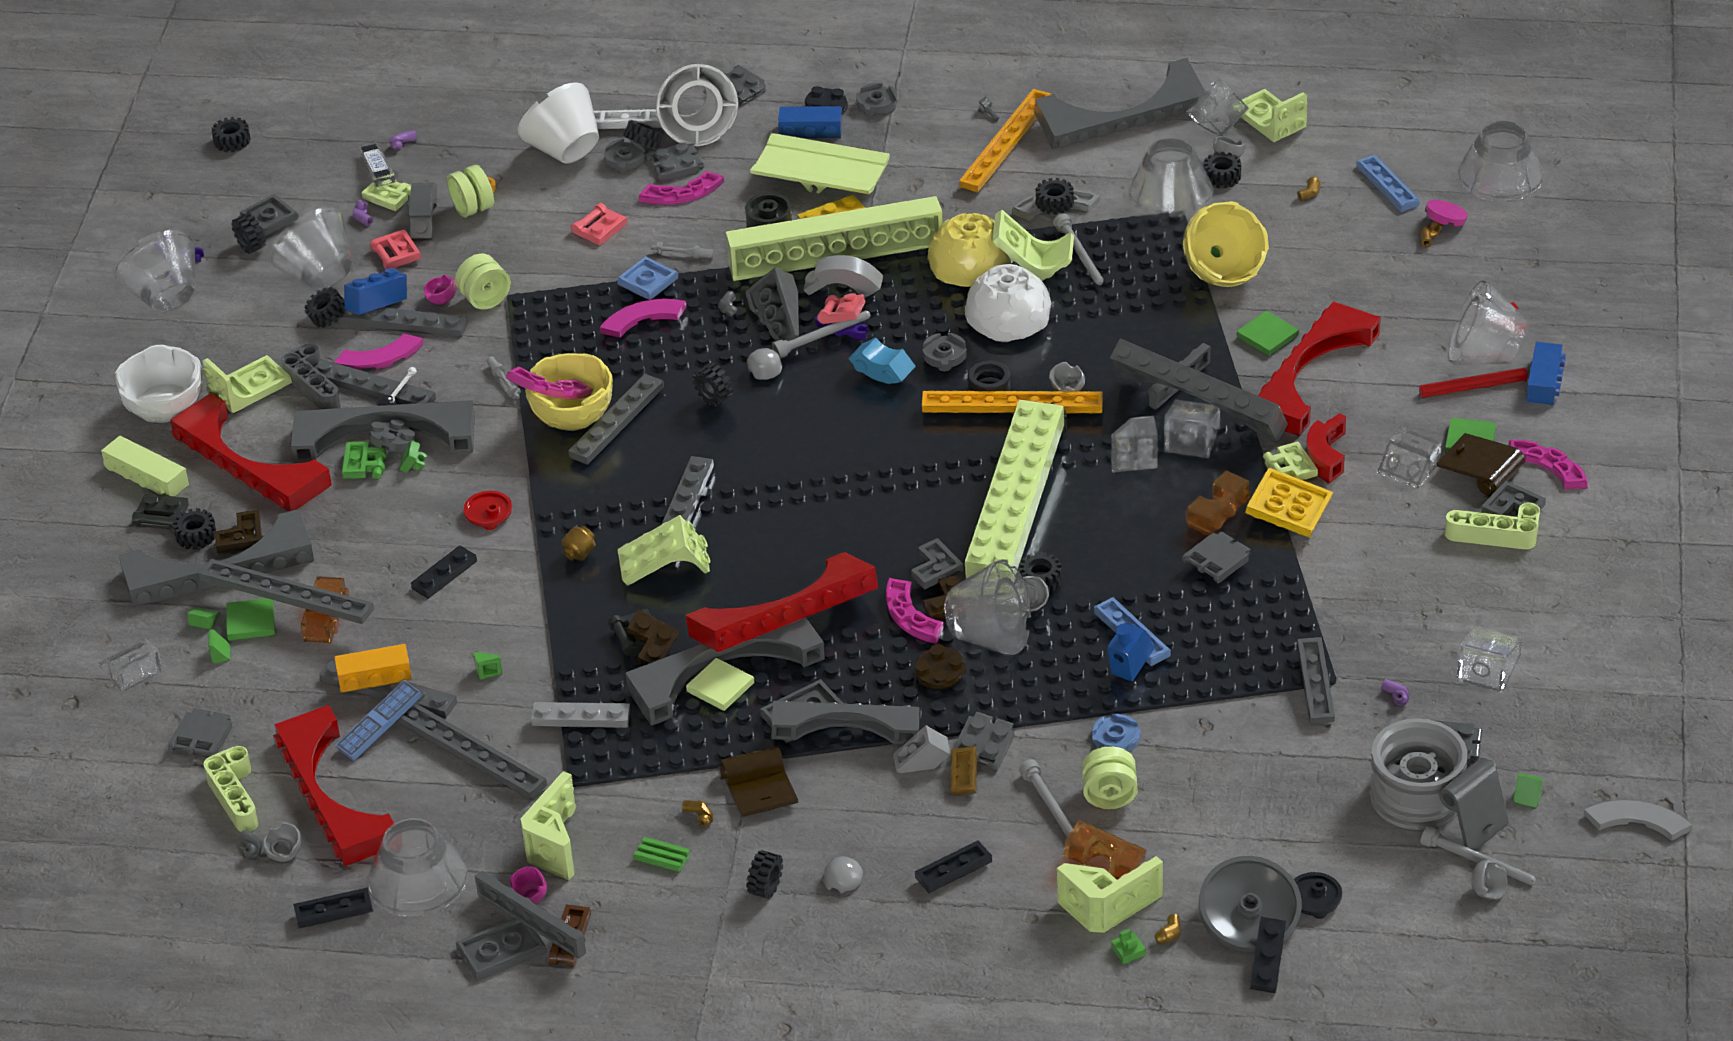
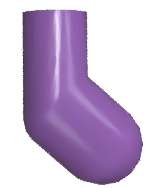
(403, 137)
(360, 213)
(1399, 692)

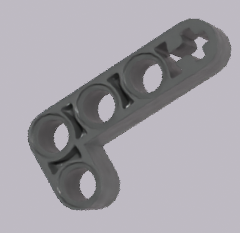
(307, 379)

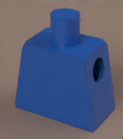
(1129, 651)

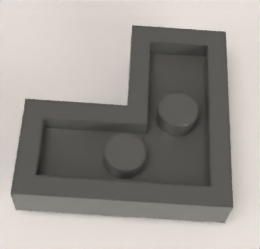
(1510, 497)
(939, 564)

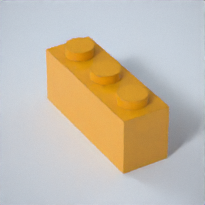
(373, 668)

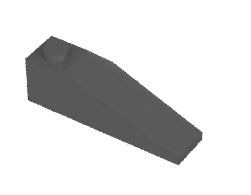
(776, 304)

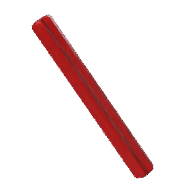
(1473, 382)

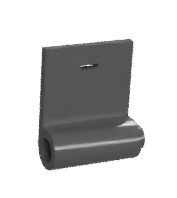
(1478, 802)

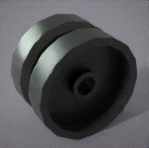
(767, 209)

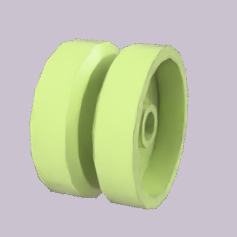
(470, 191)
(482, 281)
(1109, 777)

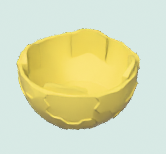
(1235, 234)
(965, 249)
(572, 413)

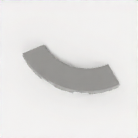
(1083, 201)
(1627, 811)

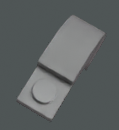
(845, 270)

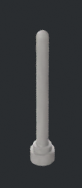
(1064, 224)
(784, 347)
(1031, 771)
(1432, 837)

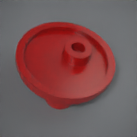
(487, 509)

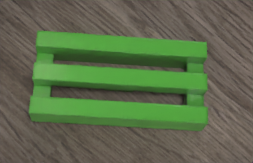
(663, 851)

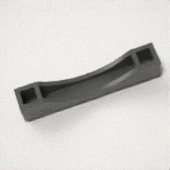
(796, 719)

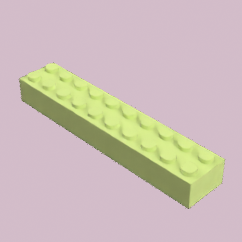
(849, 233)
(1016, 485)

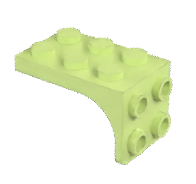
(1274, 117)
(1035, 255)
(245, 384)
(665, 544)

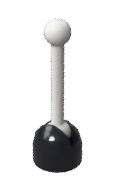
(389, 399)

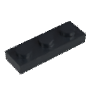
(443, 572)
(953, 866)
(333, 908)
(1268, 954)

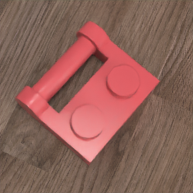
(603, 228)
(401, 246)
(846, 308)

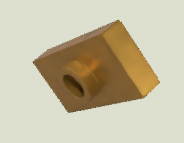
(963, 771)

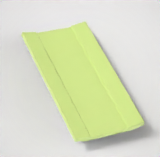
(821, 164)

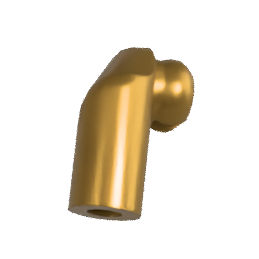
(1312, 189)
(1430, 232)
(704, 814)

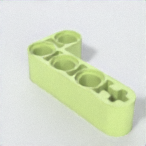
(1495, 529)
(223, 777)

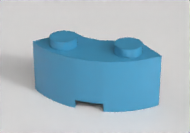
(881, 362)

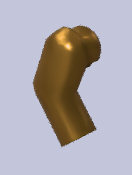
(1170, 932)

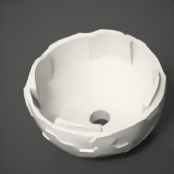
(1008, 303)
(159, 382)

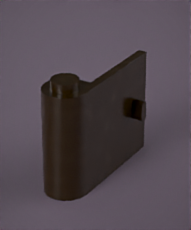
(1483, 459)
(757, 781)

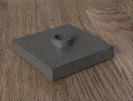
(272, 214)

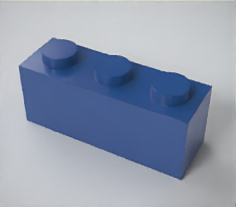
(810, 122)
(375, 291)
(1545, 373)

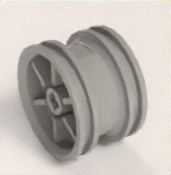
(1409, 770)

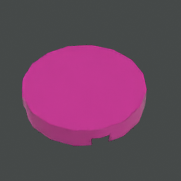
(1446, 212)

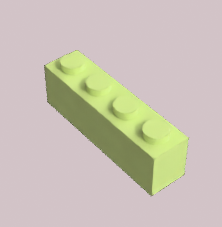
(144, 467)

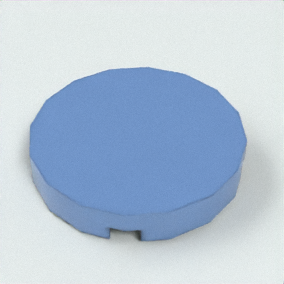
(1116, 731)

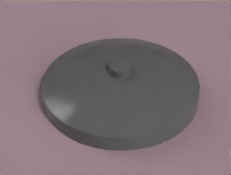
(1242, 892)

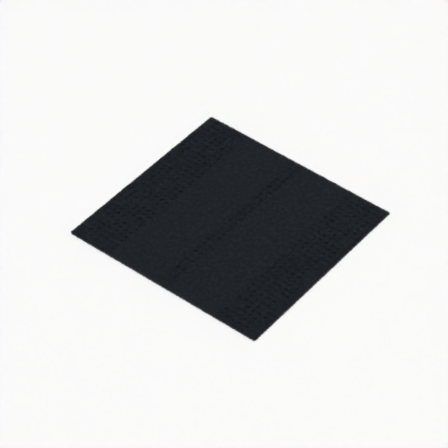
(857, 468)

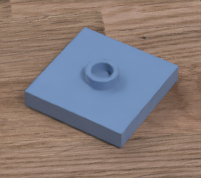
(647, 278)

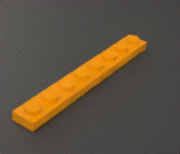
(1001, 144)
(1007, 401)

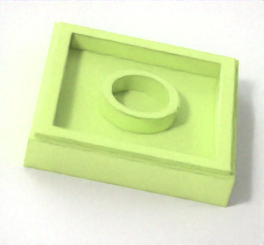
(720, 684)

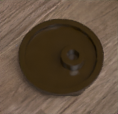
(940, 667)

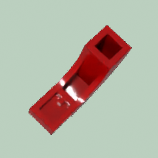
(1319, 438)

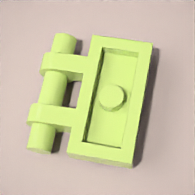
(389, 196)
(1294, 458)

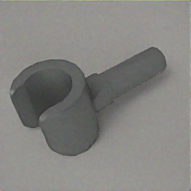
(985, 106)

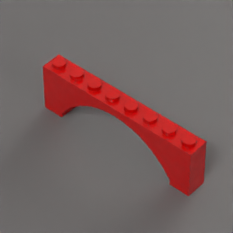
(1335, 329)
(285, 485)
(724, 628)
(303, 742)

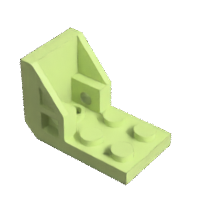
(544, 832)
(1121, 898)

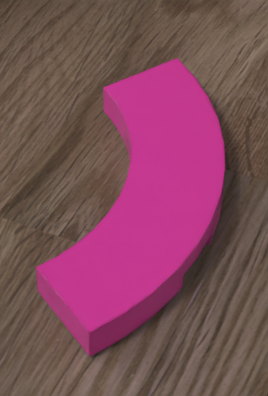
(693, 190)
(629, 316)
(382, 357)
(561, 389)
(1554, 460)
(906, 616)

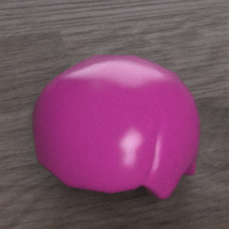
(440, 290)
(529, 883)

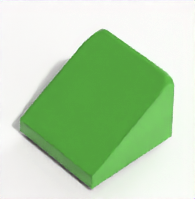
(202, 617)
(218, 647)
(487, 665)
(1528, 790)

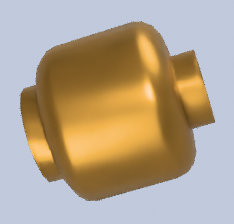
(578, 543)

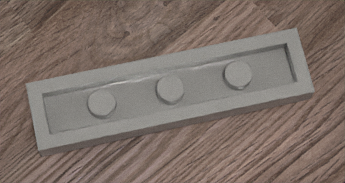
(580, 714)

